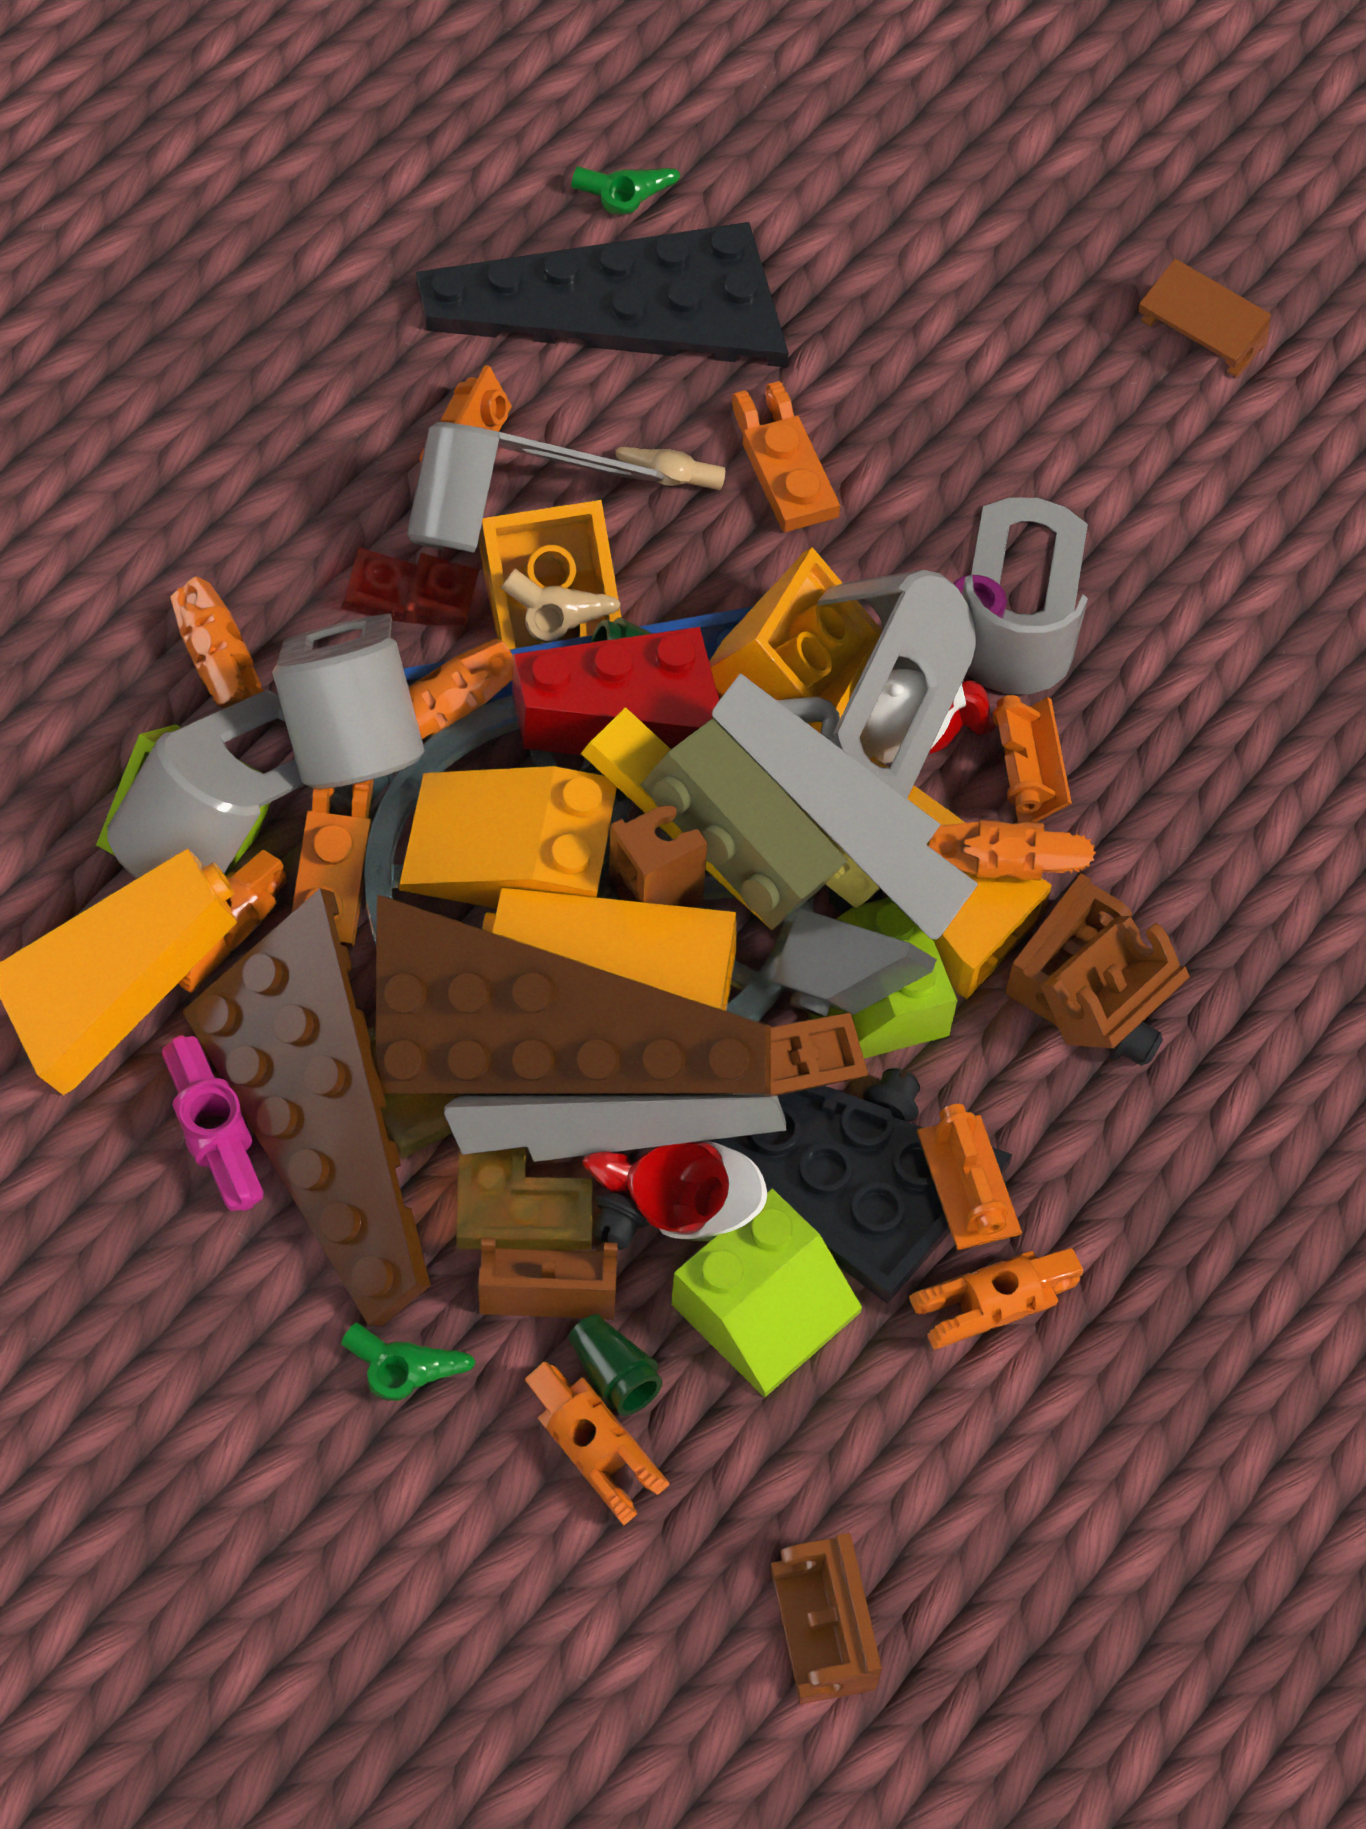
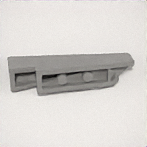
(851, 804)
(593, 1123)

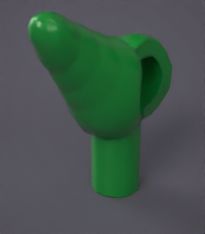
(624, 189)
(402, 1365)

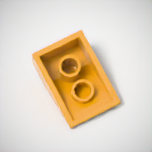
(551, 548)
(795, 645)
(508, 831)

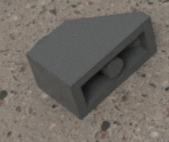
(844, 965)

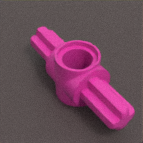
(218, 1148)

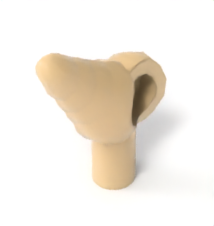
(675, 465)
(556, 608)

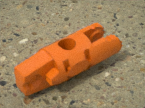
(214, 643)
(460, 686)
(1011, 850)
(254, 897)
(998, 1294)
(570, 1419)

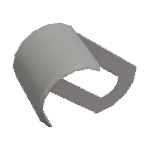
(458, 477)
(924, 631)
(1027, 649)
(347, 705)
(198, 792)

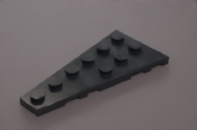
(627, 295)
(855, 1182)

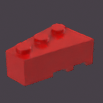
(577, 690)

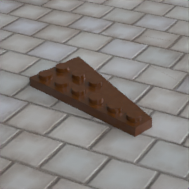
(510, 1018)
(312, 1094)

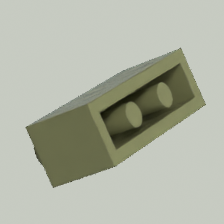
(748, 820)

